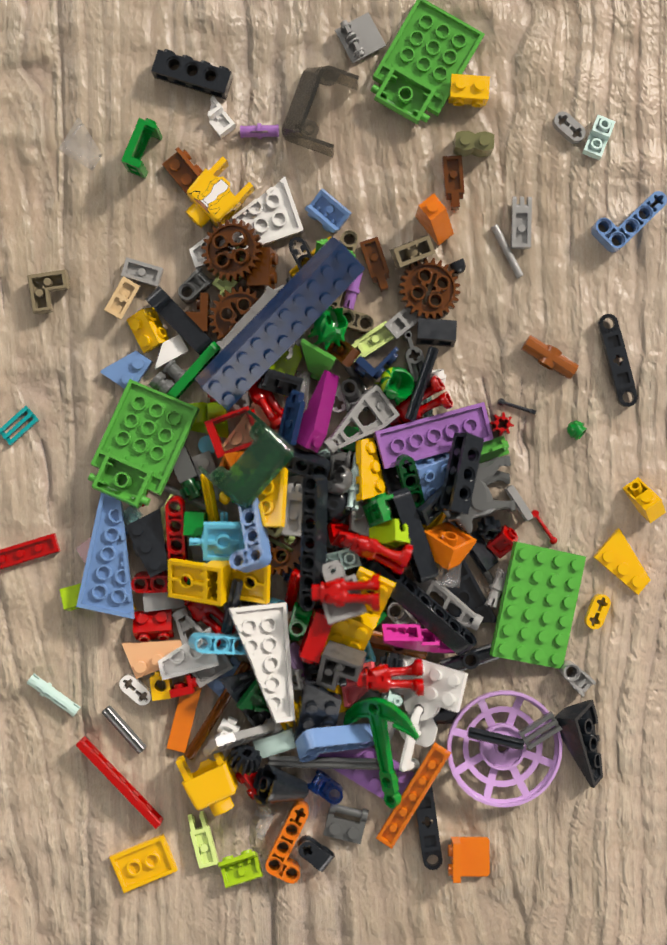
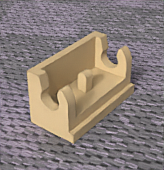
(122, 298)

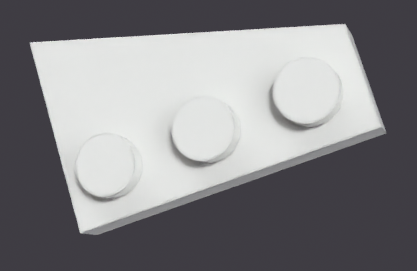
(186, 660)

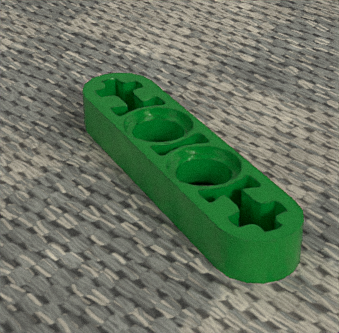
(196, 368)

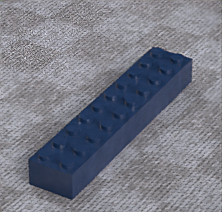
(280, 323)

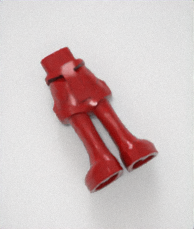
(265, 400)
(442, 400)
(371, 549)
(336, 592)
(202, 613)
(380, 679)

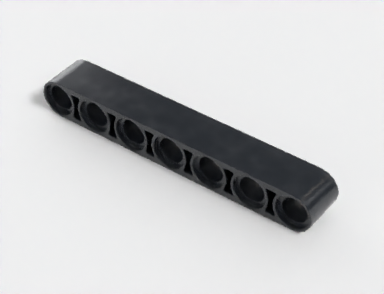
(309, 533)
(426, 610)

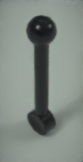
(501, 402)

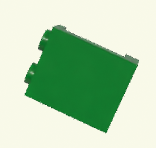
(137, 145)

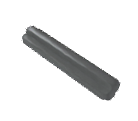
(122, 727)

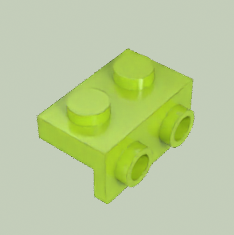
(240, 868)

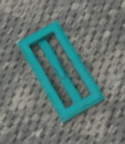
(6, 436)

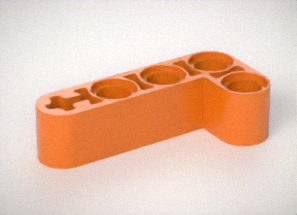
(289, 838)

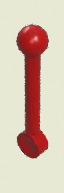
(553, 540)

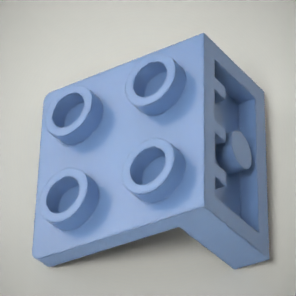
(432, 473)

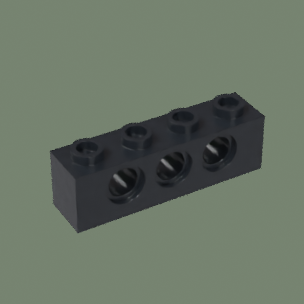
(166, 59)
(461, 473)

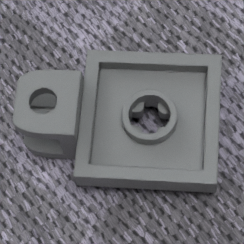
(350, 610)

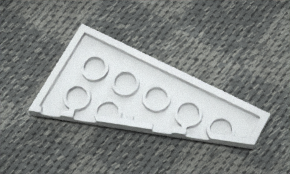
(270, 214)
(267, 645)

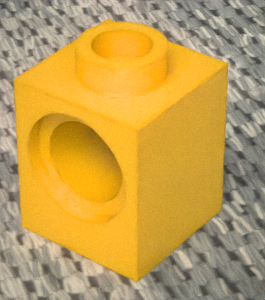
(156, 692)

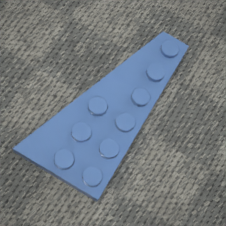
(107, 572)

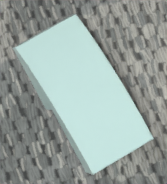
(598, 137)
(345, 557)
(275, 743)

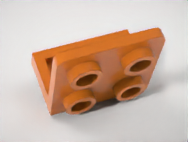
(468, 857)

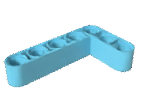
(227, 640)

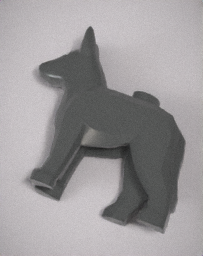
(482, 500)

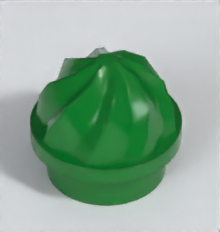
(576, 429)

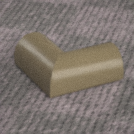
(40, 287)

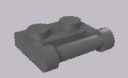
(344, 828)

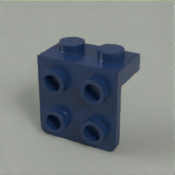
(365, 369)

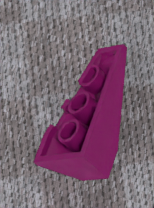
(318, 413)

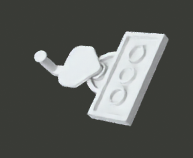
(442, 689)

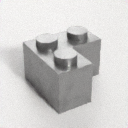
(339, 662)

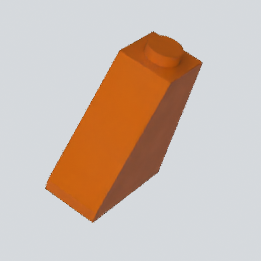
(434, 219)

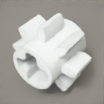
(228, 726)

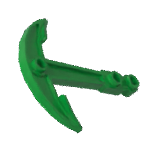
(379, 712)

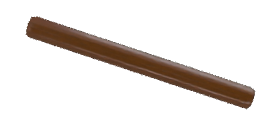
(213, 717)

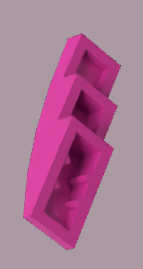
(413, 637)

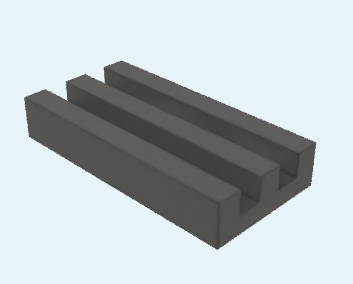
(541, 738)

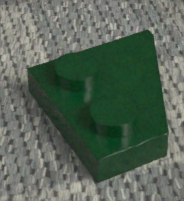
(253, 699)

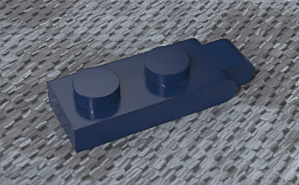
(292, 417)

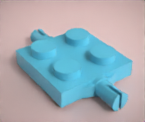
(219, 540)

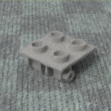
(360, 37)

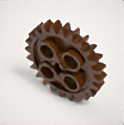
(230, 233)
(413, 282)
(223, 325)
(291, 559)

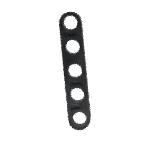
(421, 559)

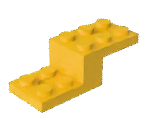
(213, 580)
(358, 630)

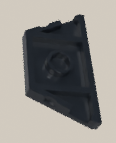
(471, 595)
(236, 687)
(317, 709)

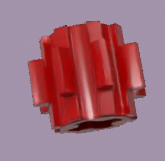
(507, 424)

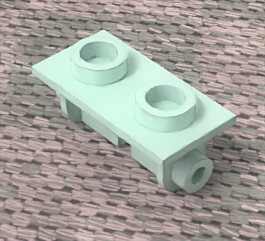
(393, 697)

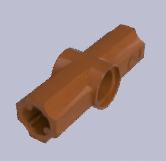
(550, 357)
(376, 641)

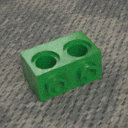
(194, 523)

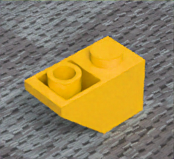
(644, 500)

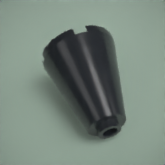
(278, 786)

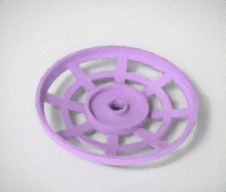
(503, 759)

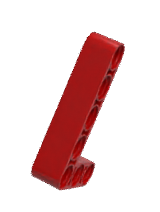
(173, 552)

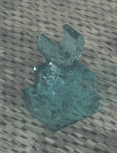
(132, 514)

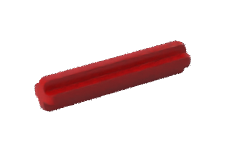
(292, 590)

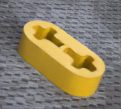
(601, 614)

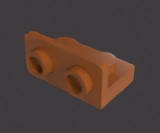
(182, 169)

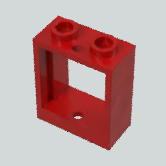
(214, 436)
(315, 637)

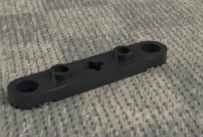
(621, 375)
(429, 834)

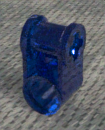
(325, 786)

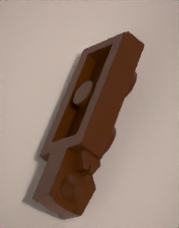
(453, 179)
(375, 262)

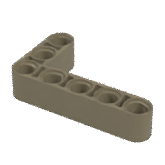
(356, 316)

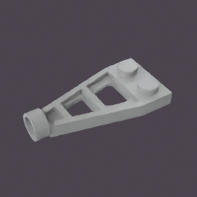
(380, 407)
(432, 585)
(206, 675)
(223, 742)

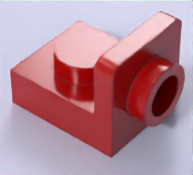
(503, 542)
(184, 689)

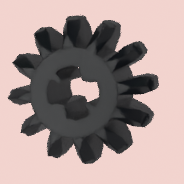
(244, 759)

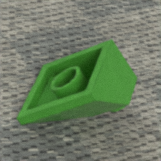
(317, 360)

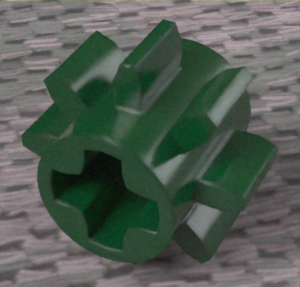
(191, 489)

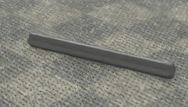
(325, 762)

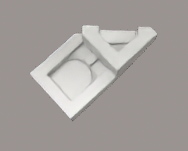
(219, 119)
(170, 350)

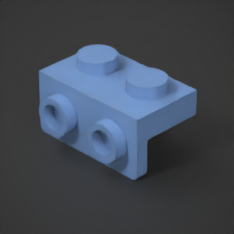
(328, 211)

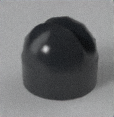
(458, 266)

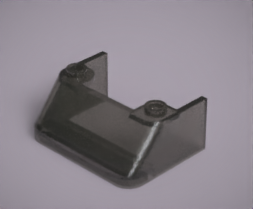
(296, 126)

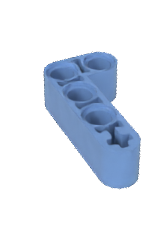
(633, 220)
(252, 547)
(333, 739)

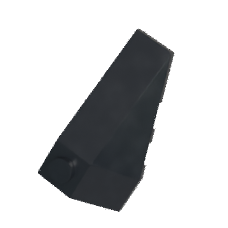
(581, 739)

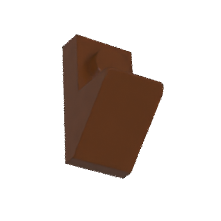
(201, 318)
(345, 353)

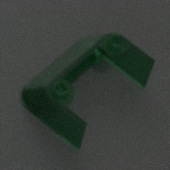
(254, 467)

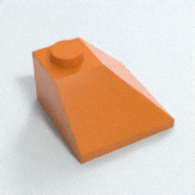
(449, 544)

